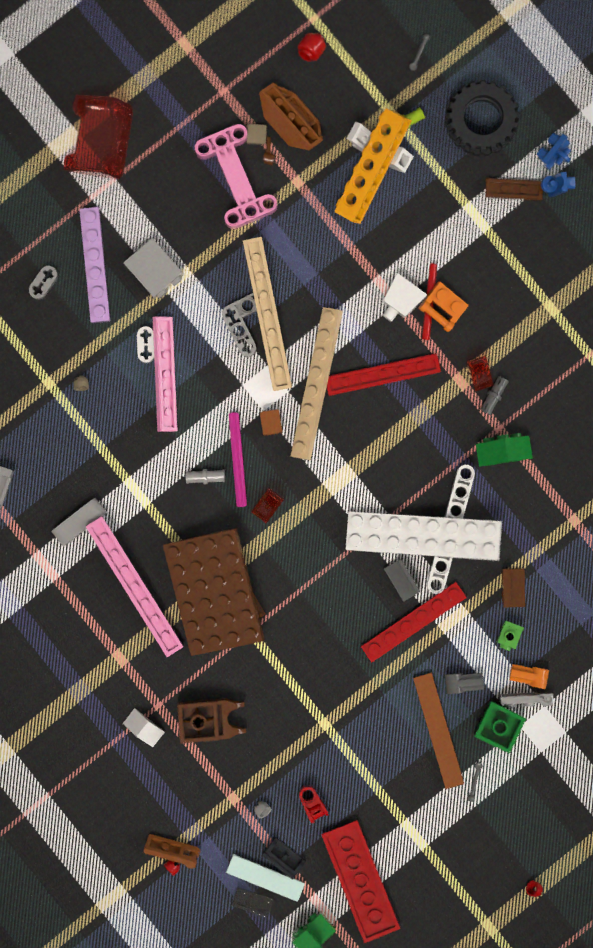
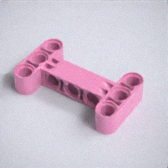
(235, 176)

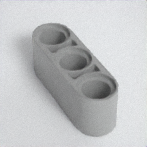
(76, 523)

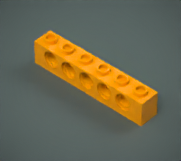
(382, 160)

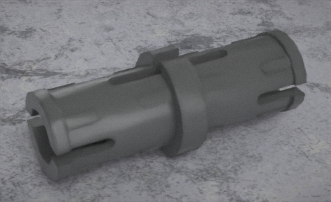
(494, 395)

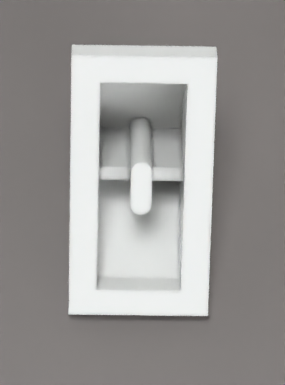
(143, 728)

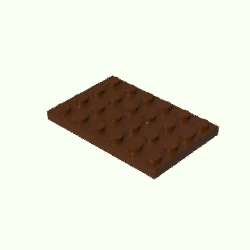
(213, 592)

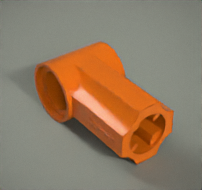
(533, 676)

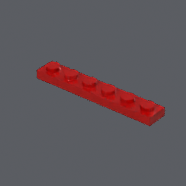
(413, 622)

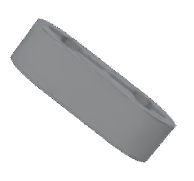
(40, 279)

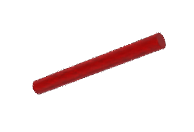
(427, 318)

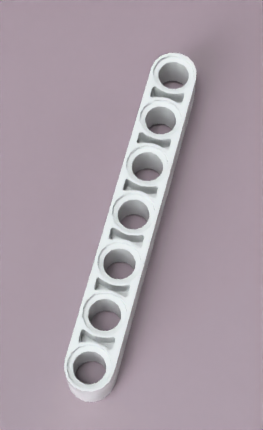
(461, 502)

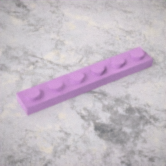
(94, 265)

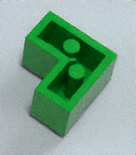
(504, 449)
(314, 932)

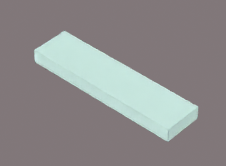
(265, 877)

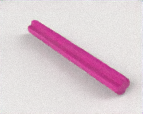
(237, 458)

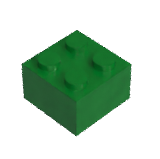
(499, 727)

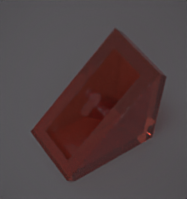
(479, 373)
(267, 505)

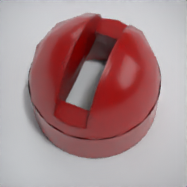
(169, 865)
(529, 889)

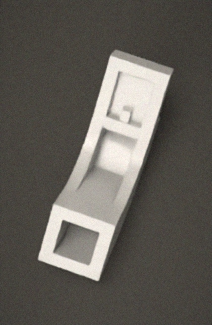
(360, 138)

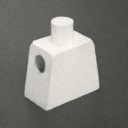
(402, 298)

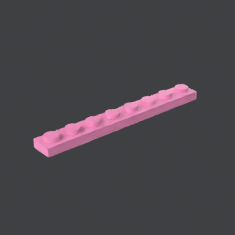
(134, 586)

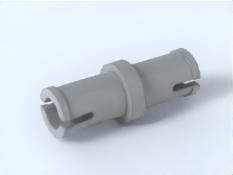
(205, 476)

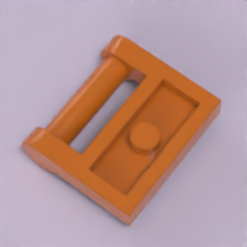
(446, 301)

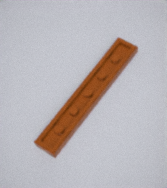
(438, 730)

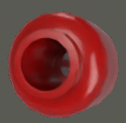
(311, 47)

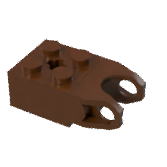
(214, 720)

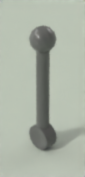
(413, 66)
(478, 766)

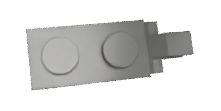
(526, 699)

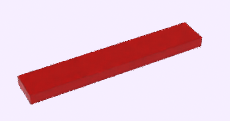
(383, 374)

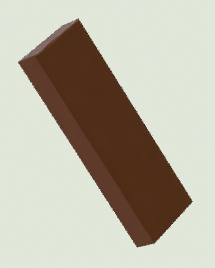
(513, 189)

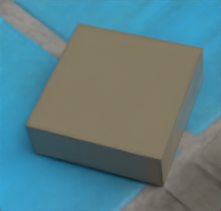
(256, 134)

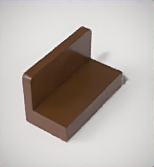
(513, 587)

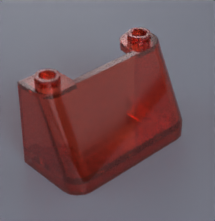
(100, 137)

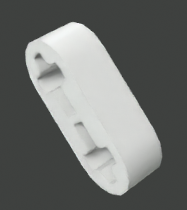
(141, 344)

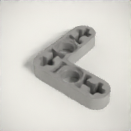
(240, 313)

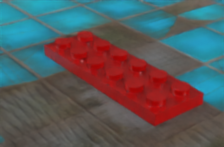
(360, 881)

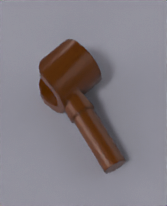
(268, 157)

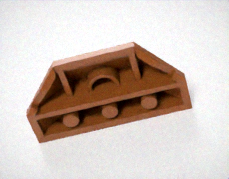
(290, 117)

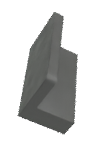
(402, 580)

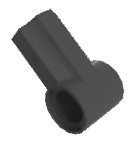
(459, 683)

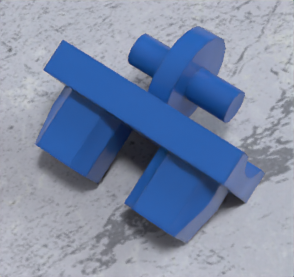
(557, 153)
(557, 184)

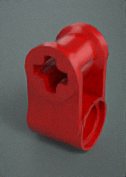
(314, 806)

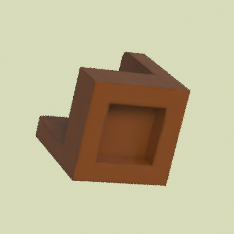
(271, 422)

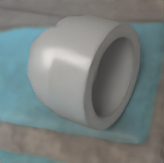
(262, 809)

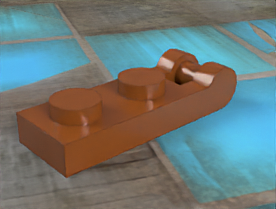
(172, 850)

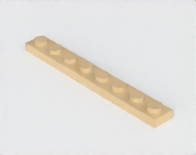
(267, 314)
(316, 383)

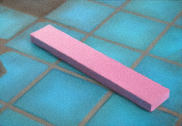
(165, 374)

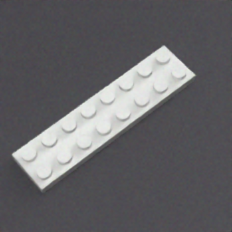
(424, 535)

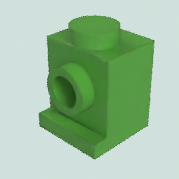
(509, 627)

